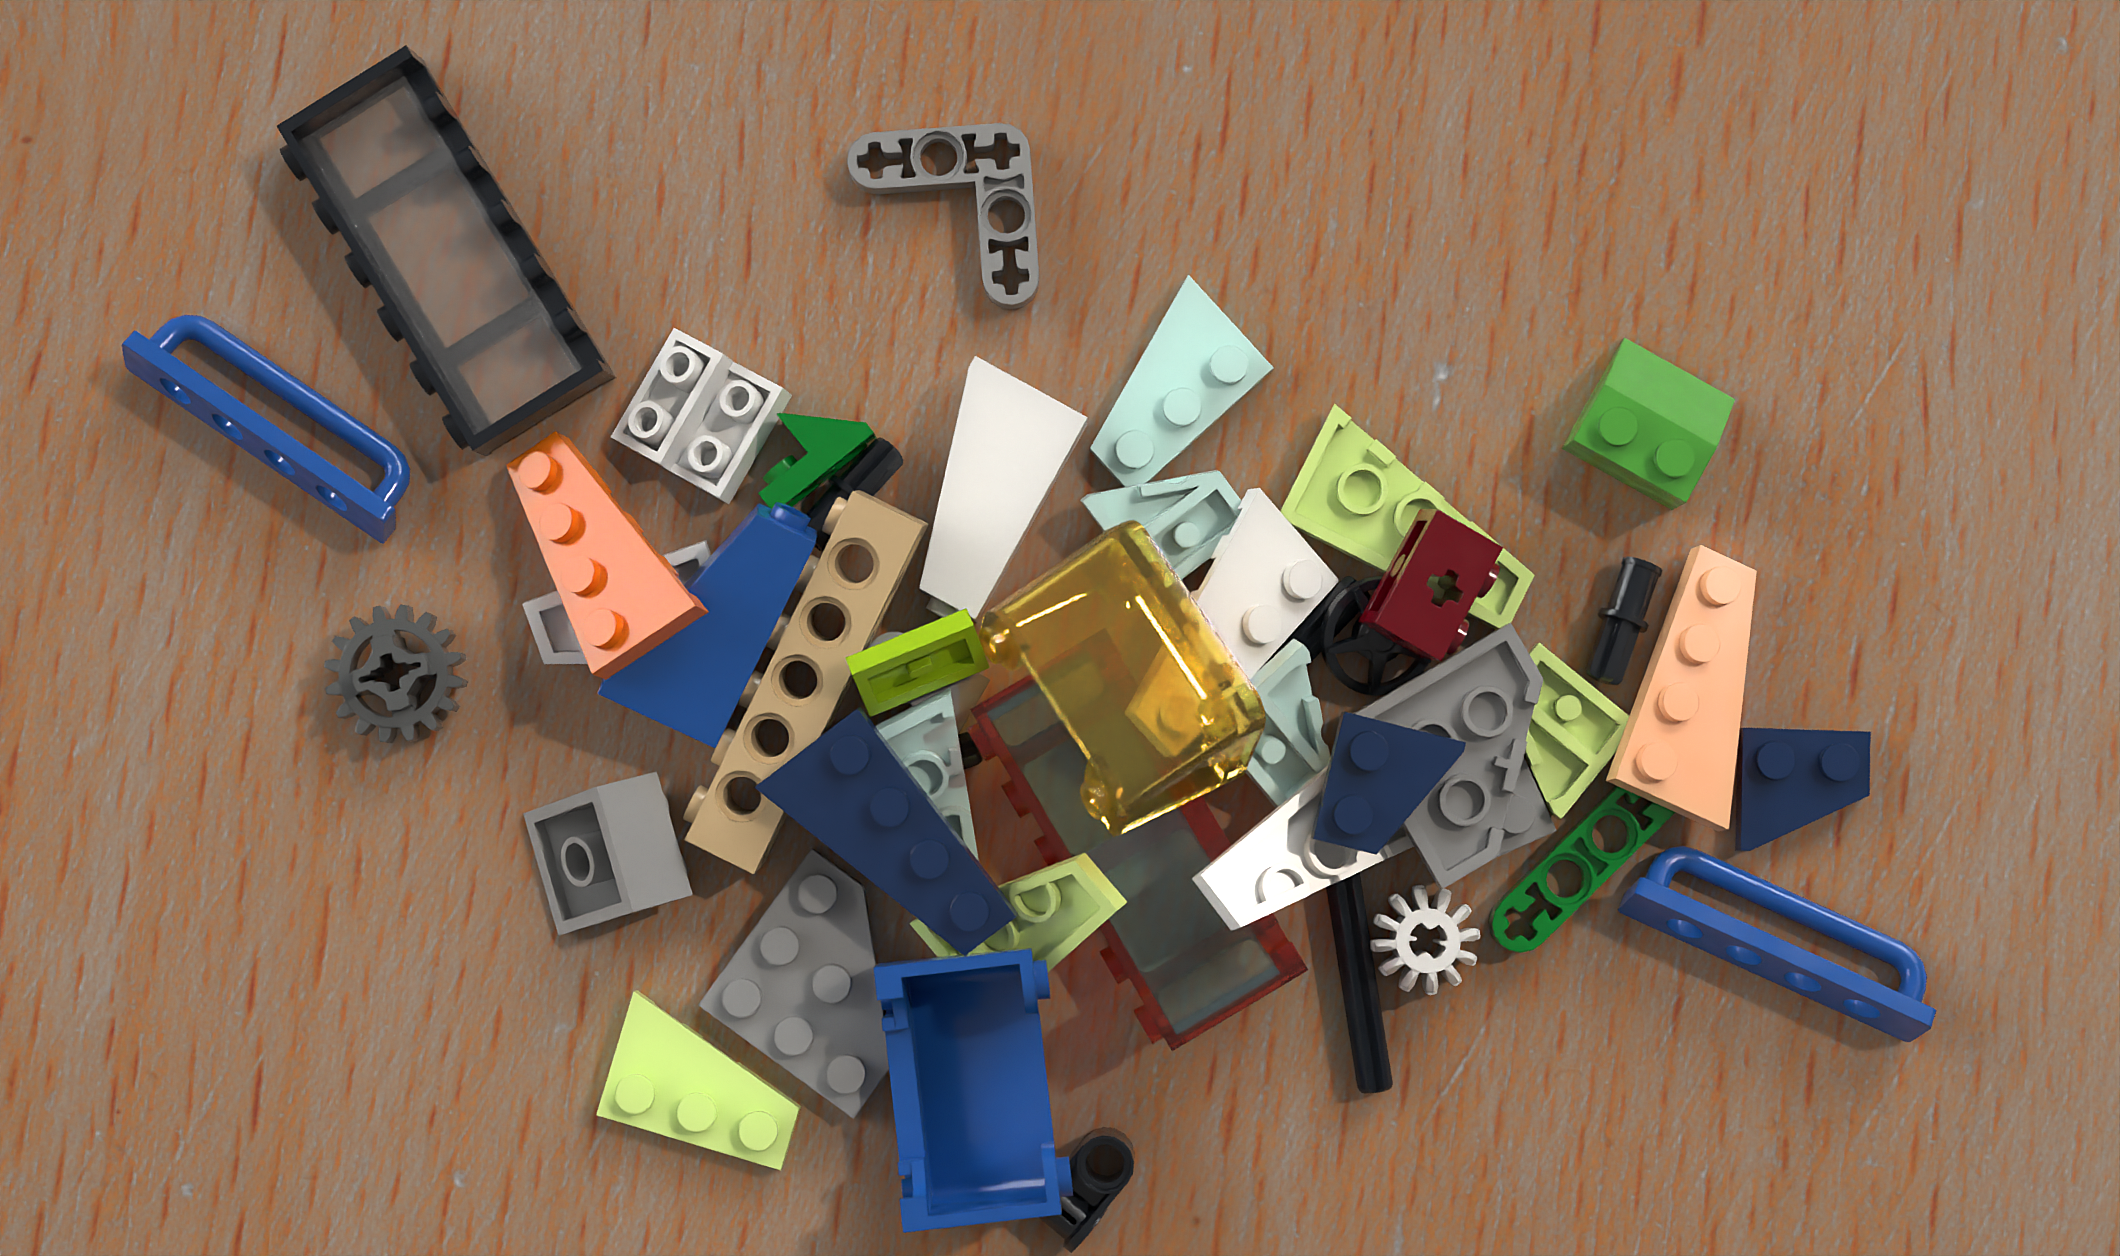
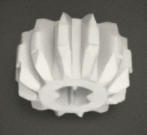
(1420, 960)

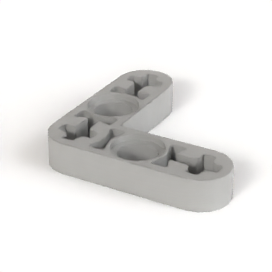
(990, 184)

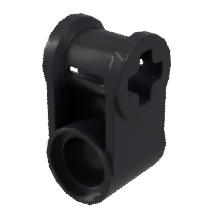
(1091, 1190)

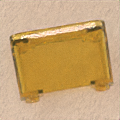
(1131, 676)

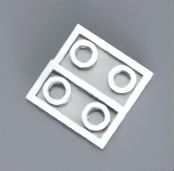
(701, 415)

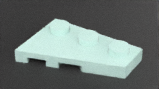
(1179, 388)
(930, 749)

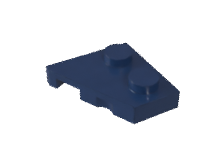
(1796, 779)

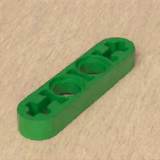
(1592, 862)

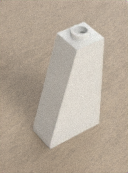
(996, 479)

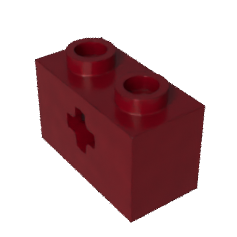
(1404, 603)

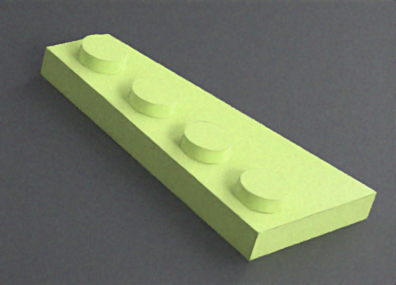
(1364, 503)

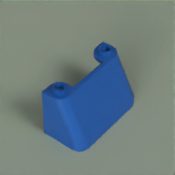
(971, 1089)

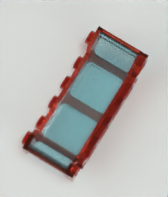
(1167, 933)

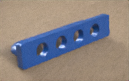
(365, 509)
(1888, 1010)

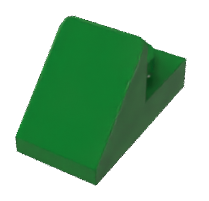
(829, 448)

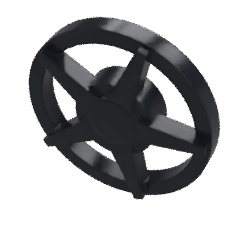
(1366, 642)

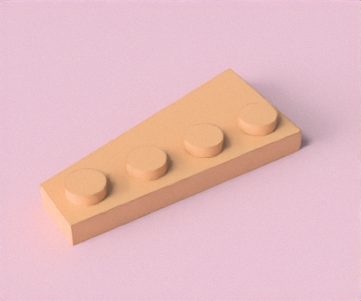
(1689, 704)

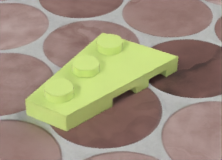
(692, 1091)

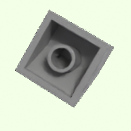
(607, 853)

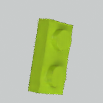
(917, 662)

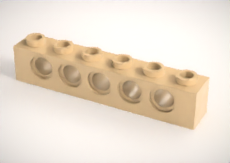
(892, 539)

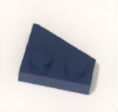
(1378, 780)

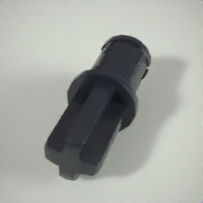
(866, 474)
(1622, 620)

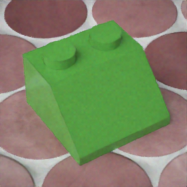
(1650, 425)

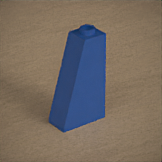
(704, 668)

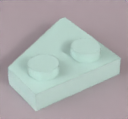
(1179, 513)
(1291, 742)

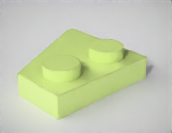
(1569, 732)

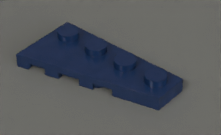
(883, 823)

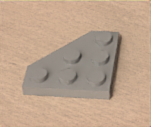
(1488, 702)
(808, 986)

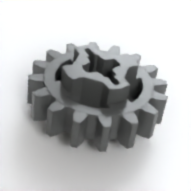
(386, 646)

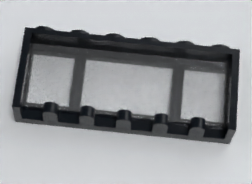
(442, 252)

